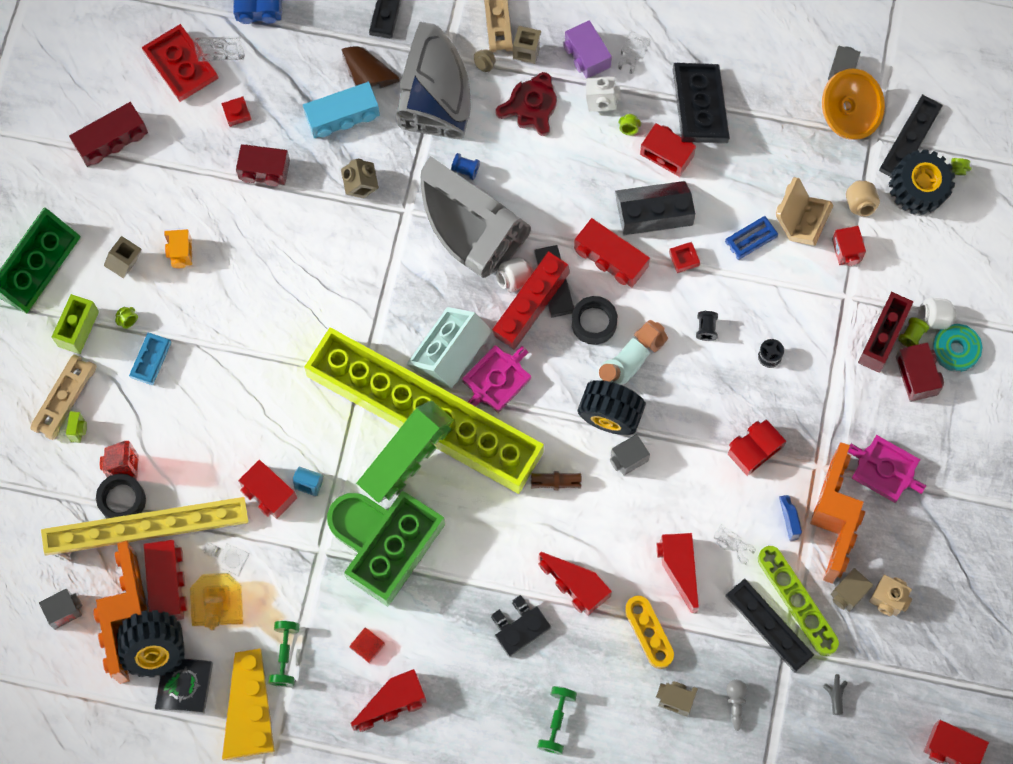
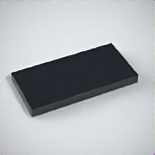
(700, 103)

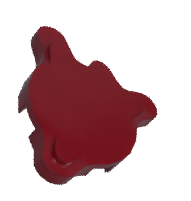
(532, 103)

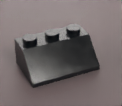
(655, 207)

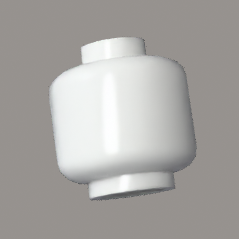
(514, 274)
(937, 313)

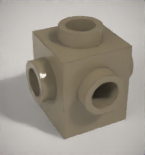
(359, 178)

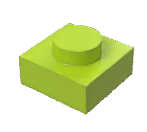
(76, 427)

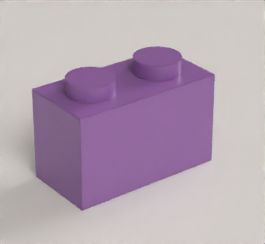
(587, 49)

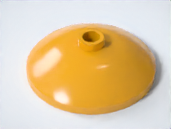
(863, 104)

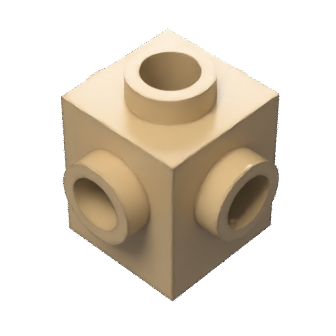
(891, 596)

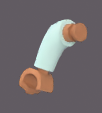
(633, 355)

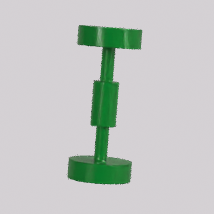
(287, 628)
(564, 695)

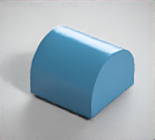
(307, 481)

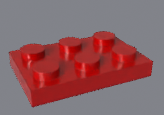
(177, 63)

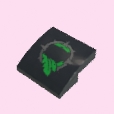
(185, 687)

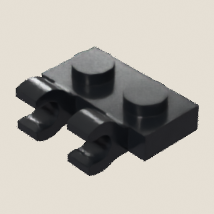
(523, 630)

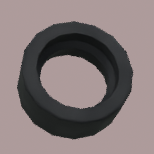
(594, 302)
(116, 480)

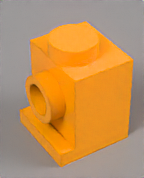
(178, 247)

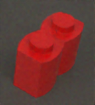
(756, 446)

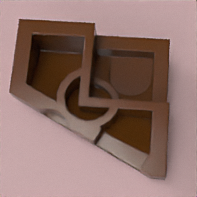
(365, 68)

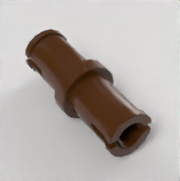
(556, 480)

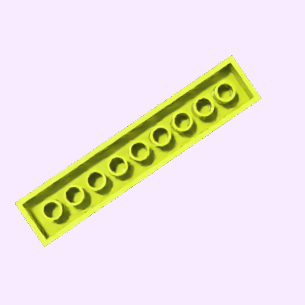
(396, 392)

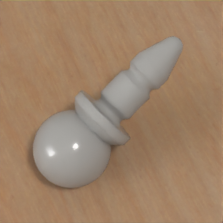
(736, 691)

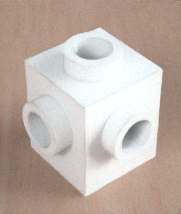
(602, 94)

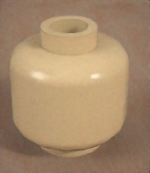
(862, 198)

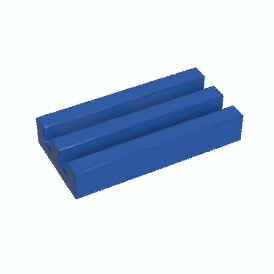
(756, 245)

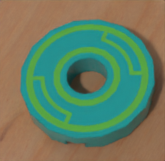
(959, 334)

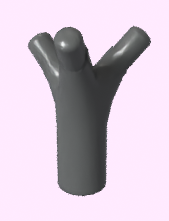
(836, 694)

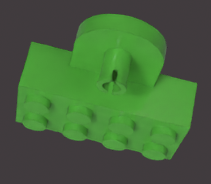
(385, 540)

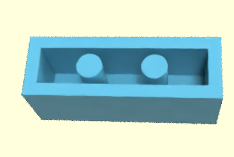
(341, 110)

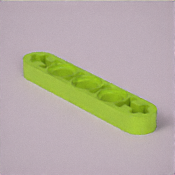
(798, 613)

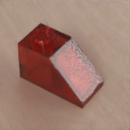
(120, 459)

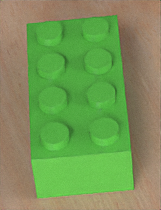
(405, 451)

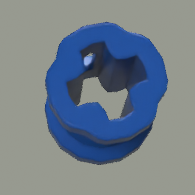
(465, 166)

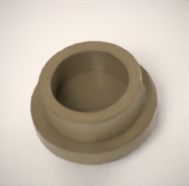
(484, 60)

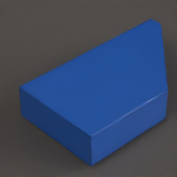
(791, 518)

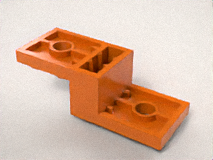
(838, 514)
(115, 609)

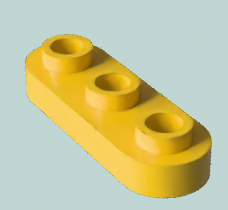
(649, 620)

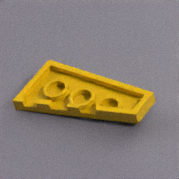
(248, 714)

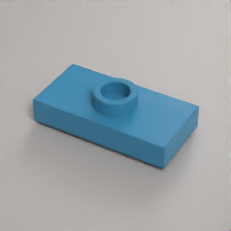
(150, 358)

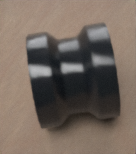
(773, 348)

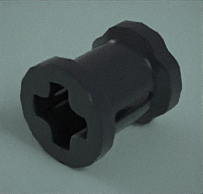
(707, 325)

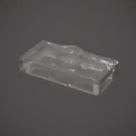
(219, 48)

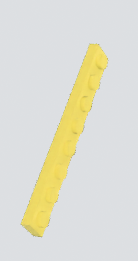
(144, 526)

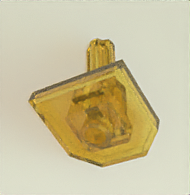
(216, 601)

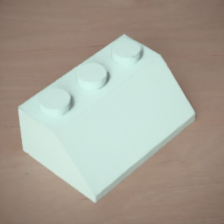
(450, 346)

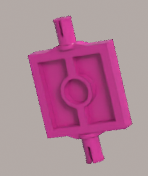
(497, 378)
(886, 469)

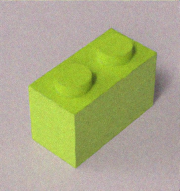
(75, 324)

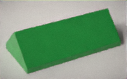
(36, 260)

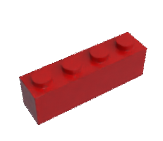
(531, 300)

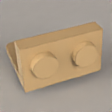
(802, 215)

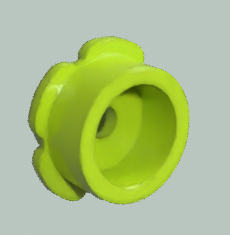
(629, 124)
(960, 166)
(126, 317)

